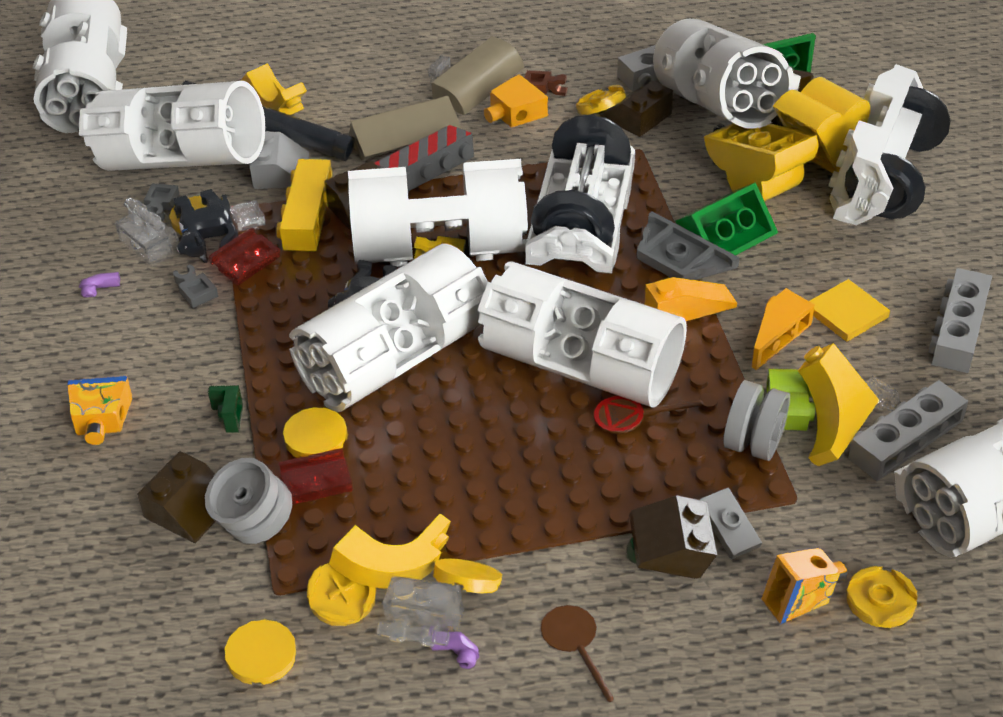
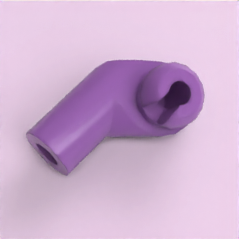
(102, 280)
(463, 647)

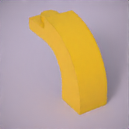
(272, 93)
(375, 563)

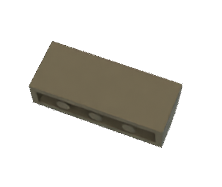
(478, 74)
(401, 127)

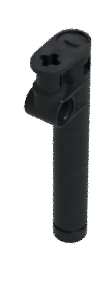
(307, 133)

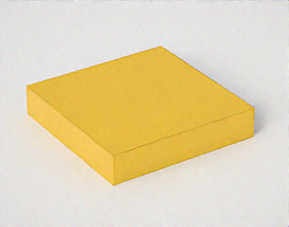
(848, 310)

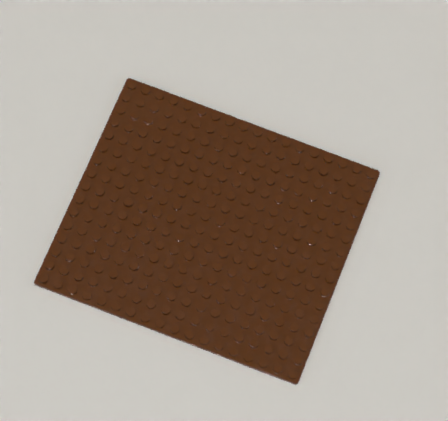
(480, 433)

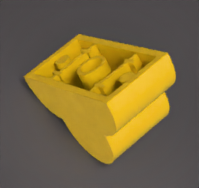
(825, 111)
(763, 155)

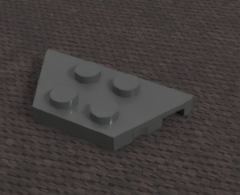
(681, 252)

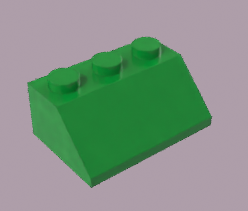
(796, 51)
(733, 220)

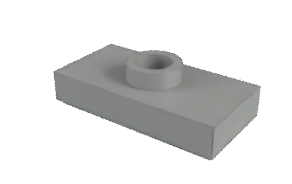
(731, 524)

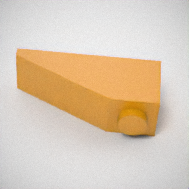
(688, 297)
(782, 322)

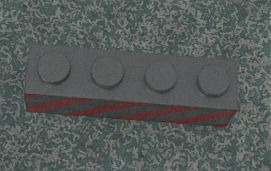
(431, 155)

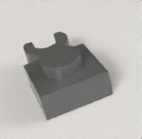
(161, 198)
(195, 288)

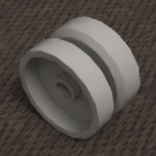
(756, 420)
(248, 500)

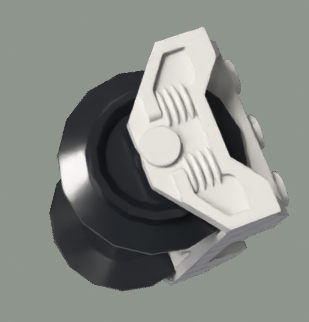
(874, 169)
(583, 195)

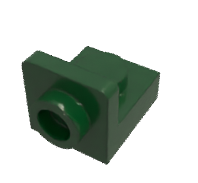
(229, 405)

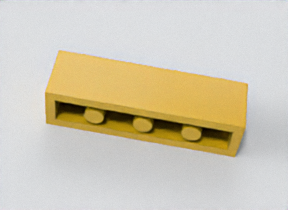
(305, 205)

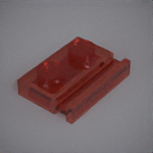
(244, 256)
(316, 476)

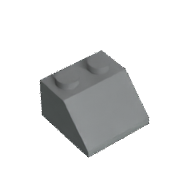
(276, 161)

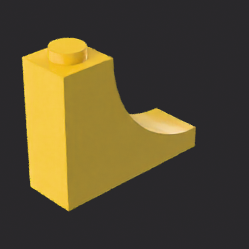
(839, 398)

